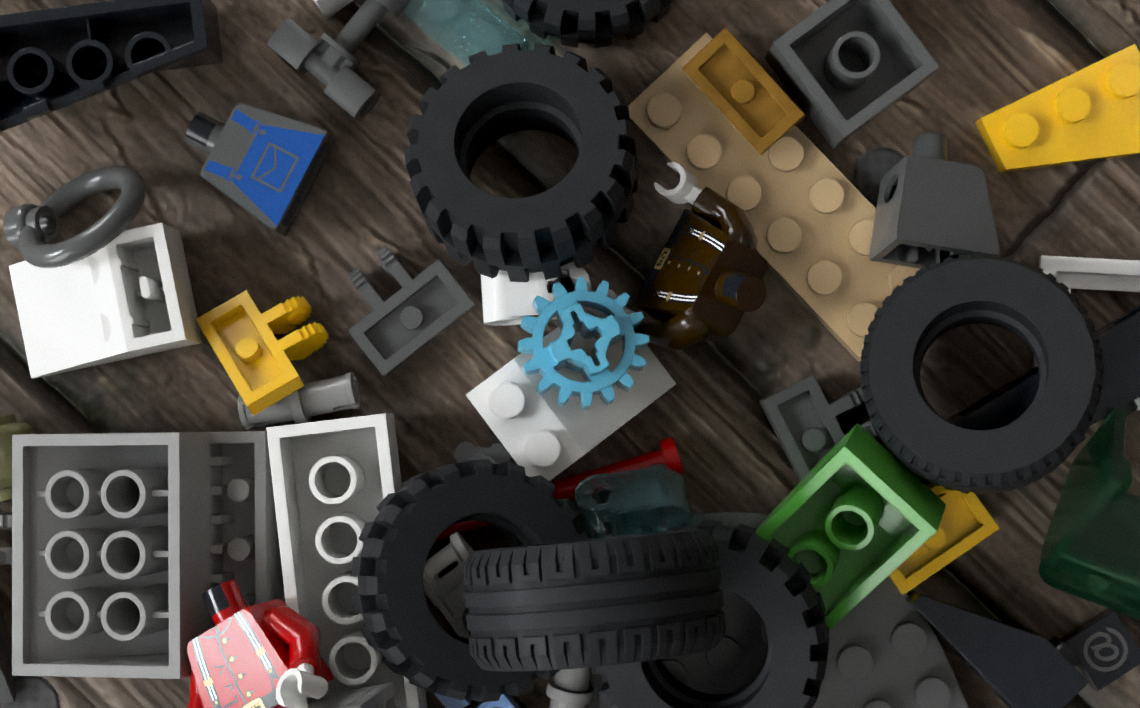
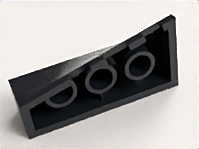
(88, 48)

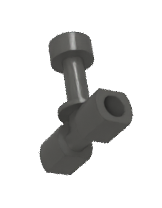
(332, 59)

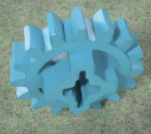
(606, 331)

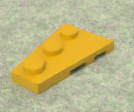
(1072, 119)

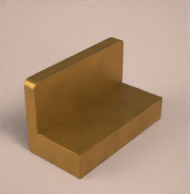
(743, 91)

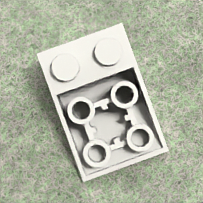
(108, 306)

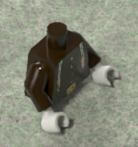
(703, 273)

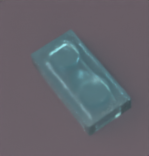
(462, 27)

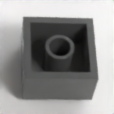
(850, 64)

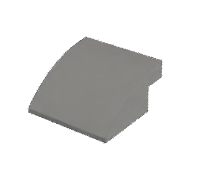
(126, 539)

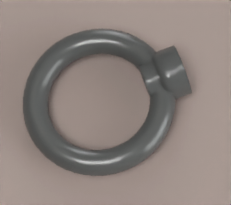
(33, 226)

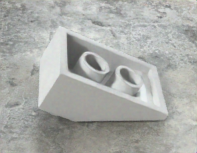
(552, 436)

